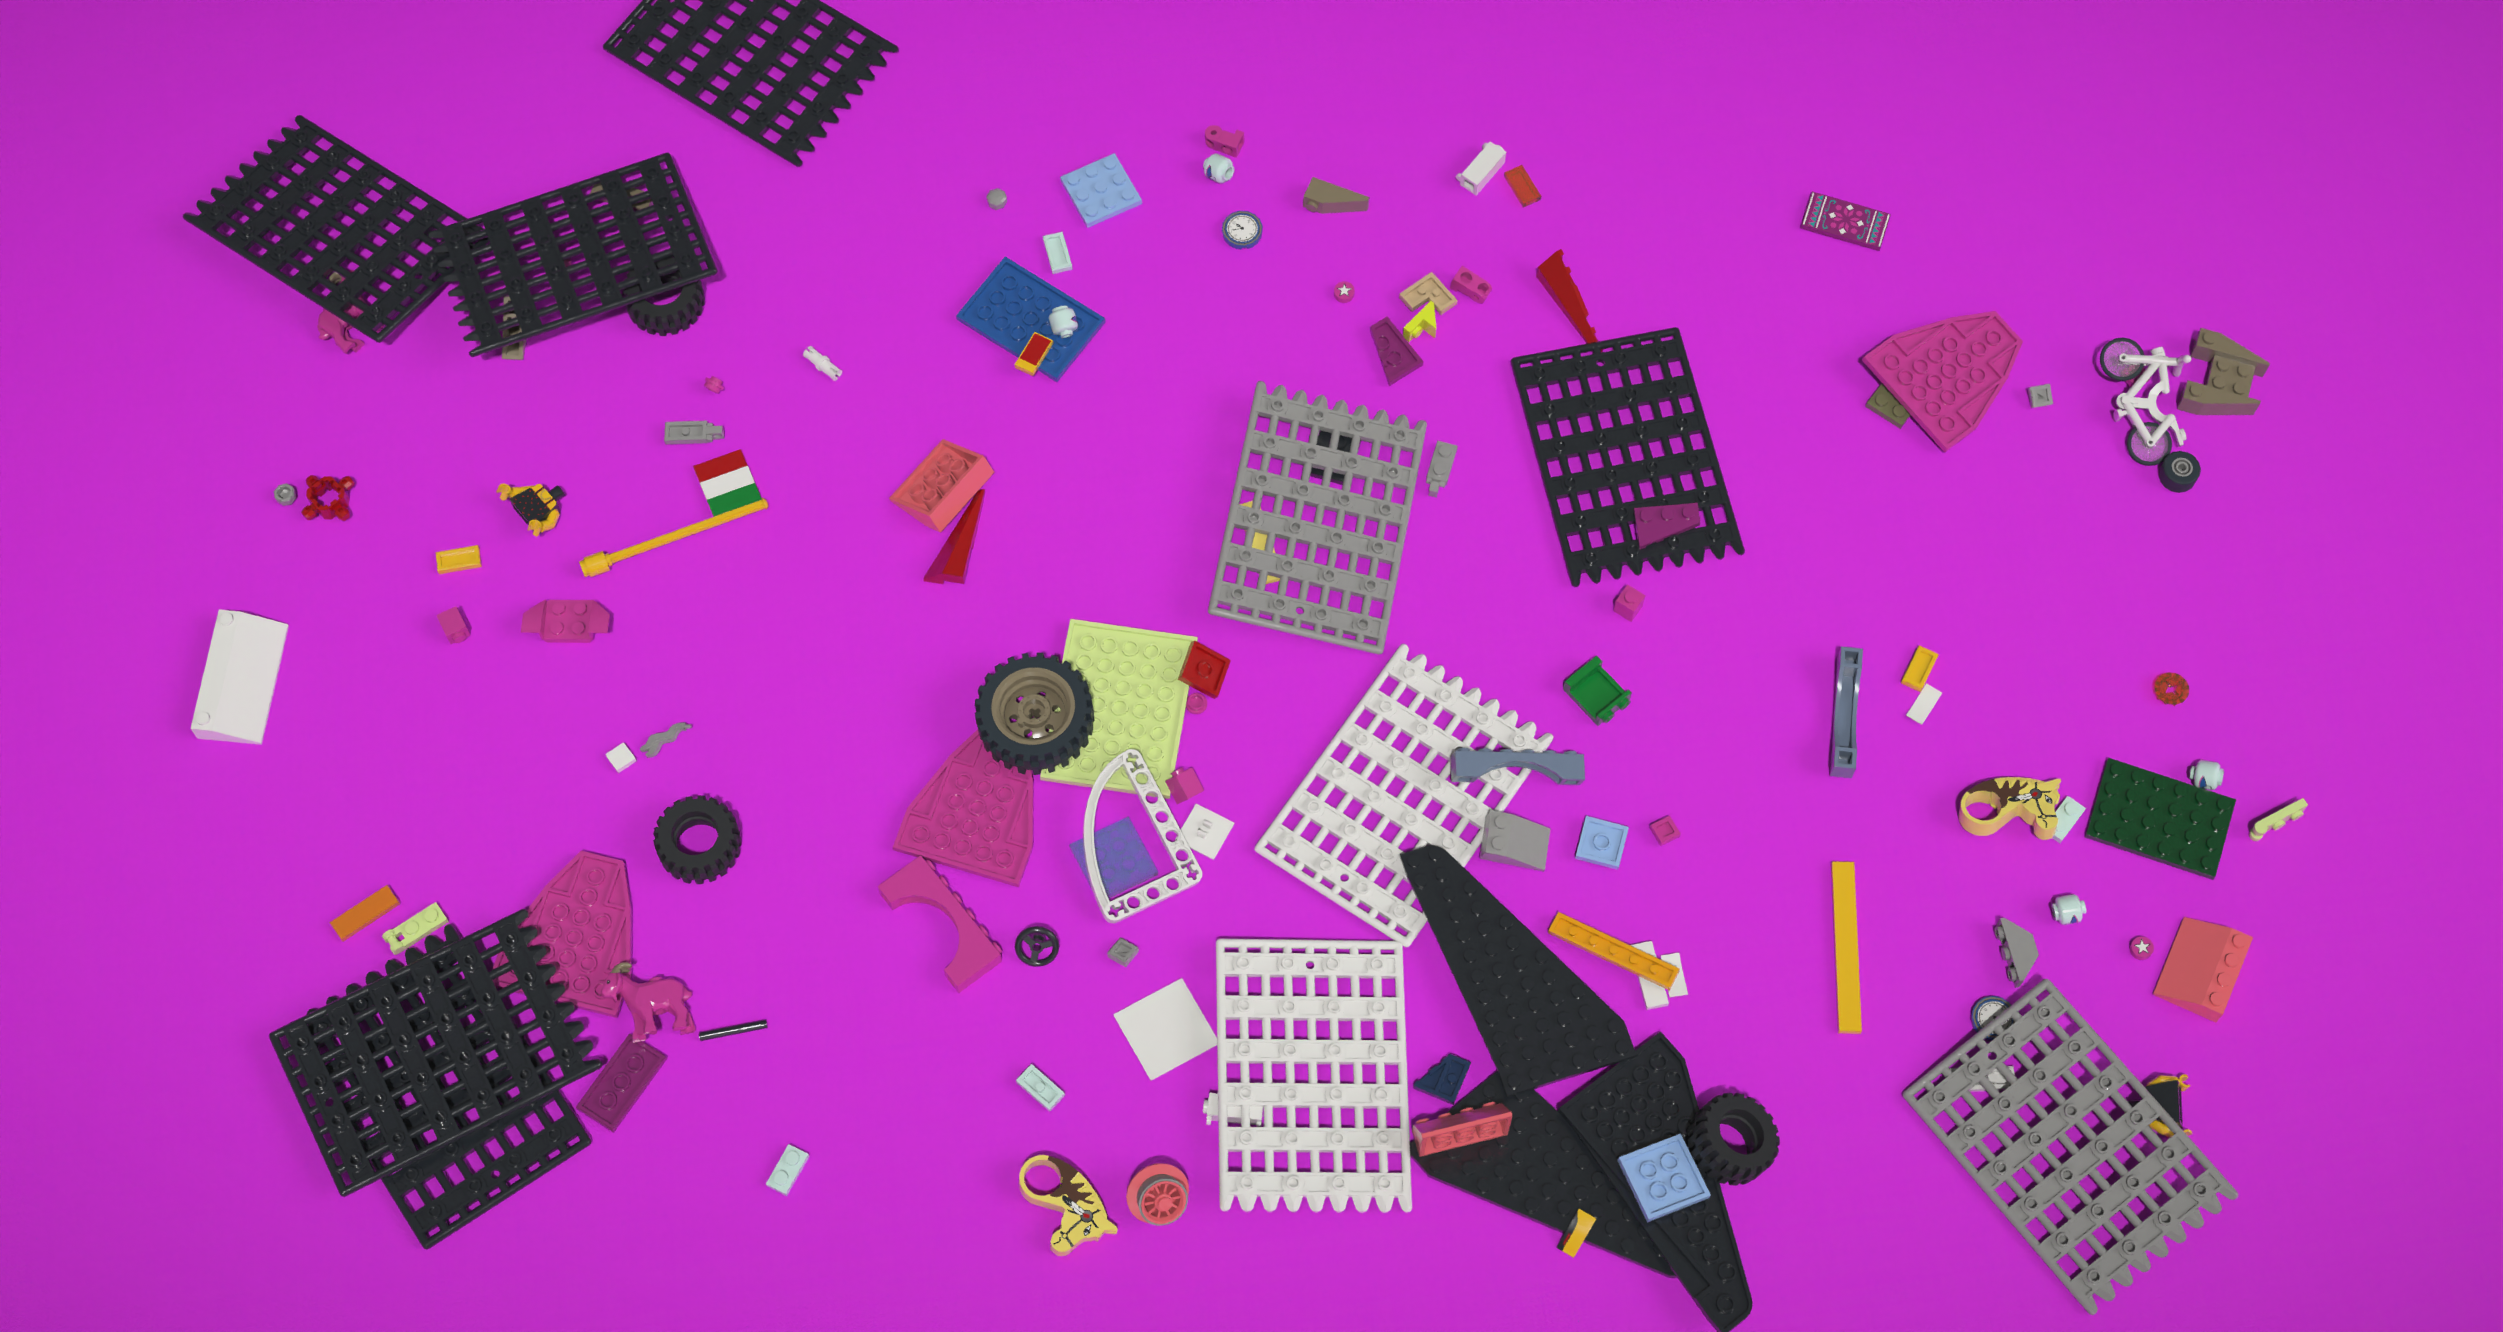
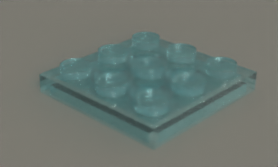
(1119, 857)

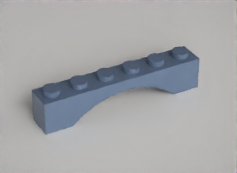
(1845, 712)
(1561, 768)

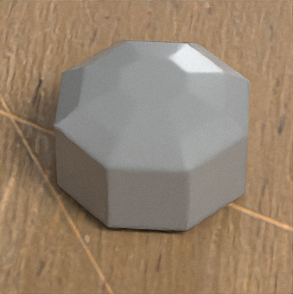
(996, 199)
(285, 494)

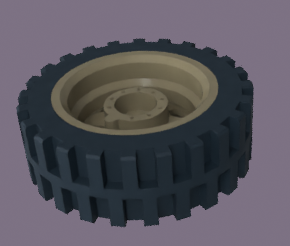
(1026, 679)

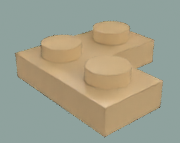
(1428, 289)

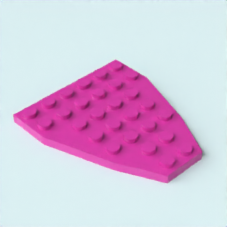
(1948, 371)
(973, 816)
(585, 928)

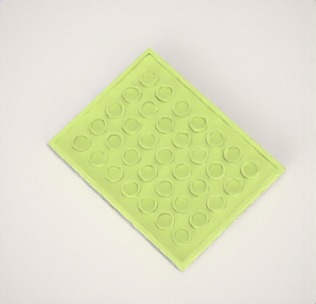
(1133, 701)

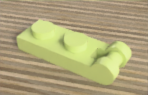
(2278, 819)
(415, 928)

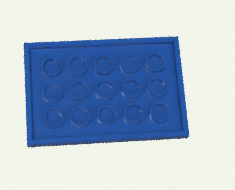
(1016, 305)

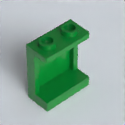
(1596, 692)

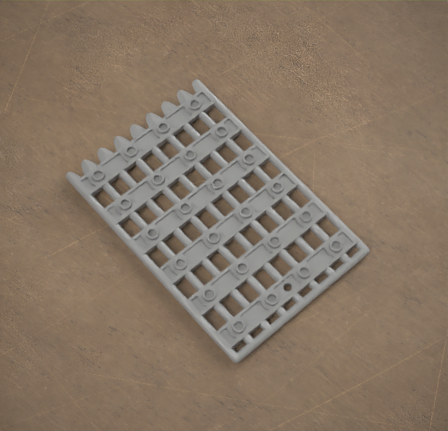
(1315, 534)
(2147, 1234)

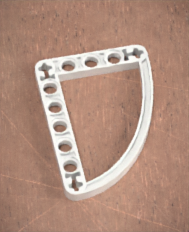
(1161, 828)

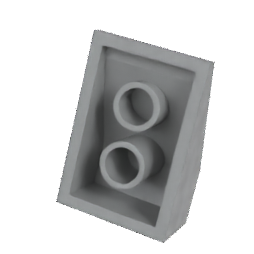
(1514, 841)

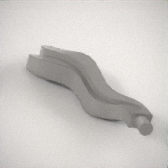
(656, 740)

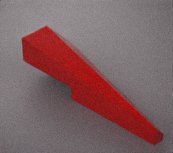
(1562, 289)
(954, 556)

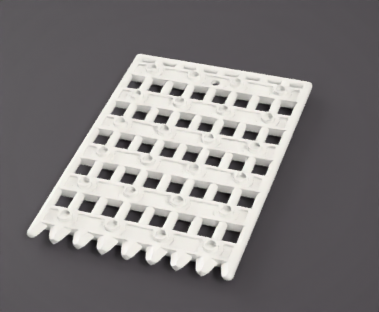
(1393, 809)
(1311, 1095)

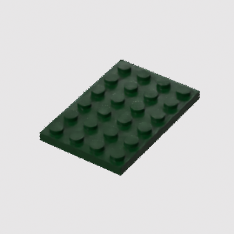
(2160, 818)

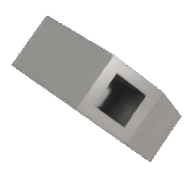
(2017, 949)

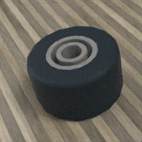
(2179, 471)

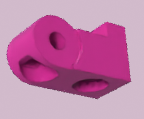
(1224, 141)
(1471, 285)

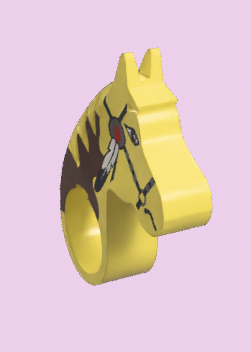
(2013, 797)
(1082, 1209)

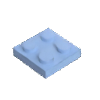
(1602, 842)

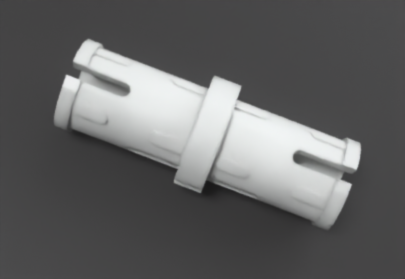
(822, 363)

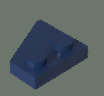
(1445, 1079)

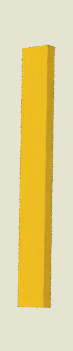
(1846, 948)

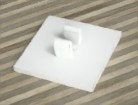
(1206, 831)

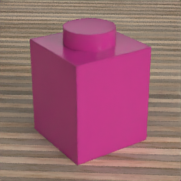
(1629, 603)
(453, 625)
(1184, 785)

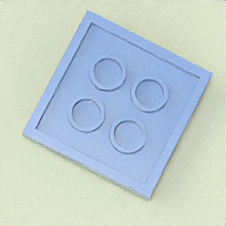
(1101, 190)
(1664, 1177)

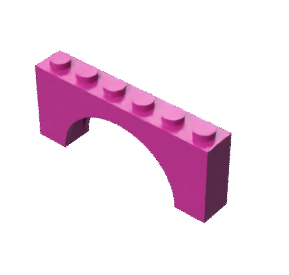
(921, 885)

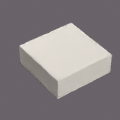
(620, 757)

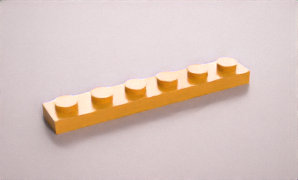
(1614, 951)

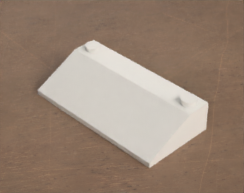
(239, 678)

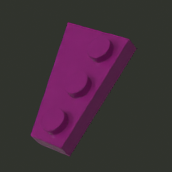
(1394, 351)
(1660, 522)

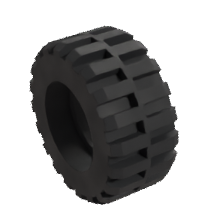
(671, 316)
(689, 814)
(1753, 1125)

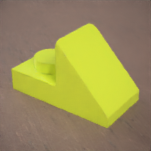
(1422, 321)

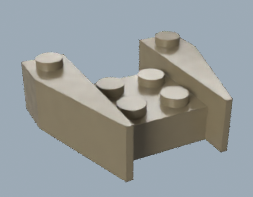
(2227, 378)

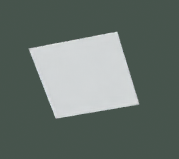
(1166, 1029)

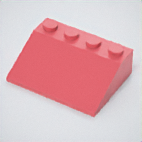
(942, 484)
(2203, 967)
(1461, 1129)

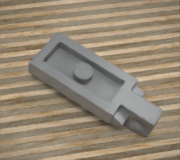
(692, 432)
(1440, 466)

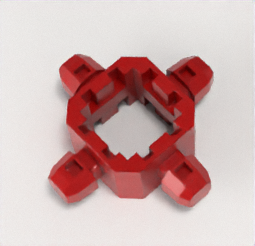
(317, 488)

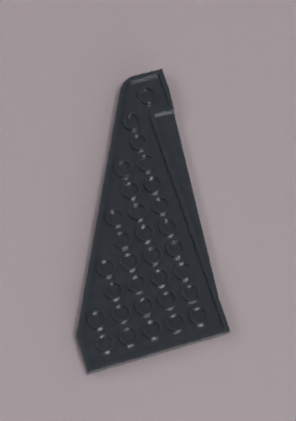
(1523, 998)
(1640, 1106)
(1542, 1175)

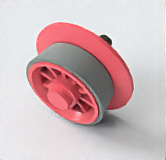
(1158, 1194)

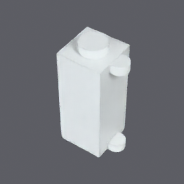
(1482, 168)
(1233, 1113)

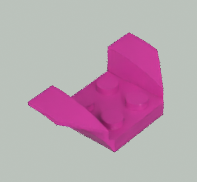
(566, 620)

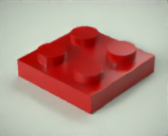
(1204, 669)

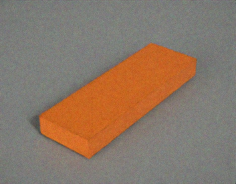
(364, 913)

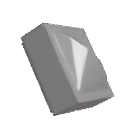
(2040, 395)
(1123, 952)

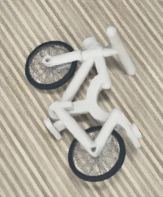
(2124, 360)

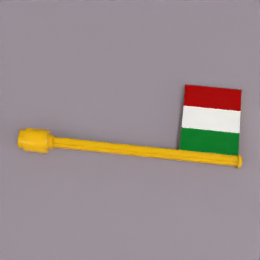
(729, 494)

